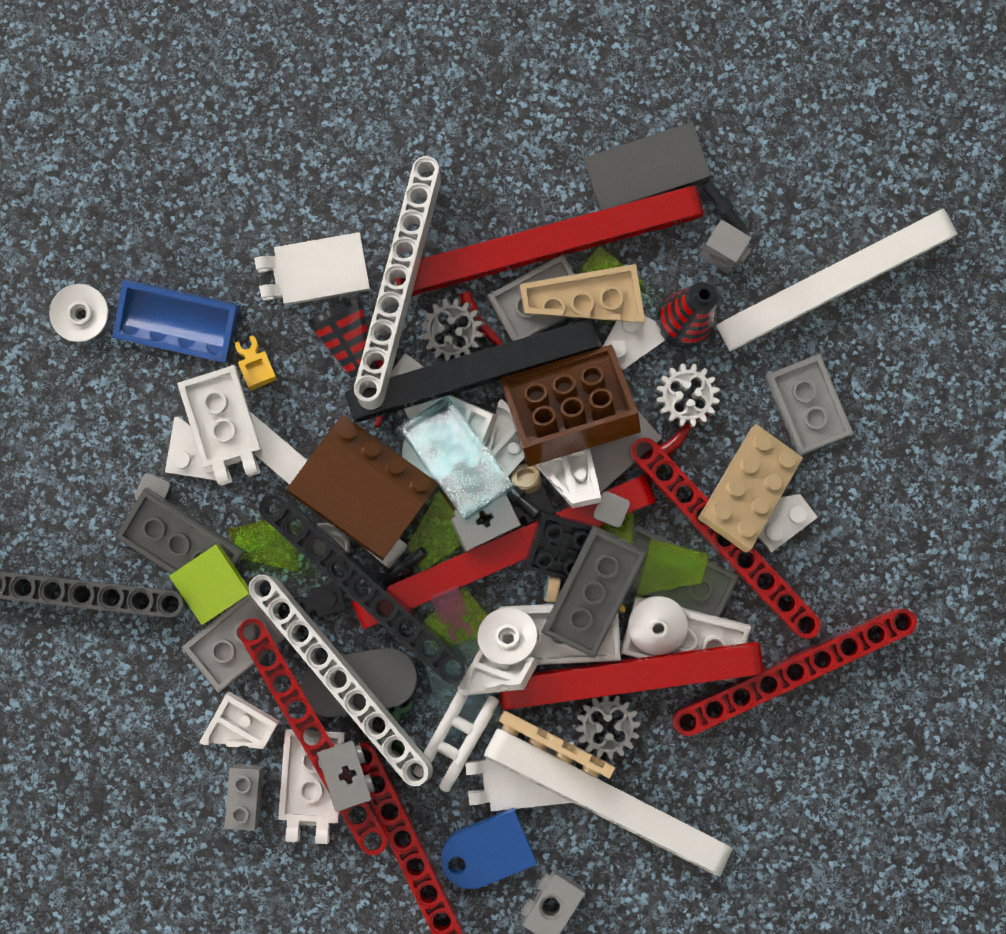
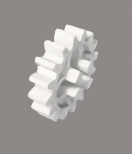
(704, 393)

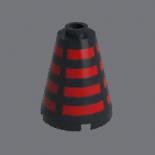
(688, 315)
(344, 333)

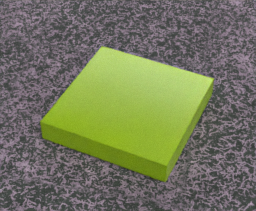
(210, 583)

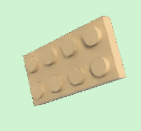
(750, 488)

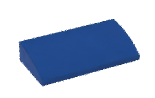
(176, 320)

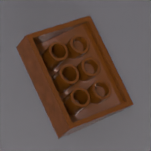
(570, 405)
(362, 487)

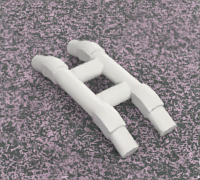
(460, 755)

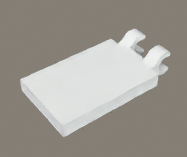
(315, 270)
(221, 422)
(507, 789)
(302, 792)

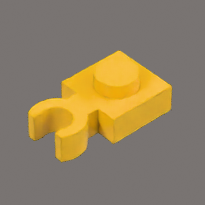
(255, 367)

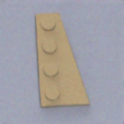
(597, 295)
(565, 750)

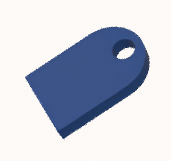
(490, 850)

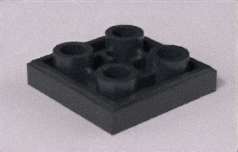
(556, 544)

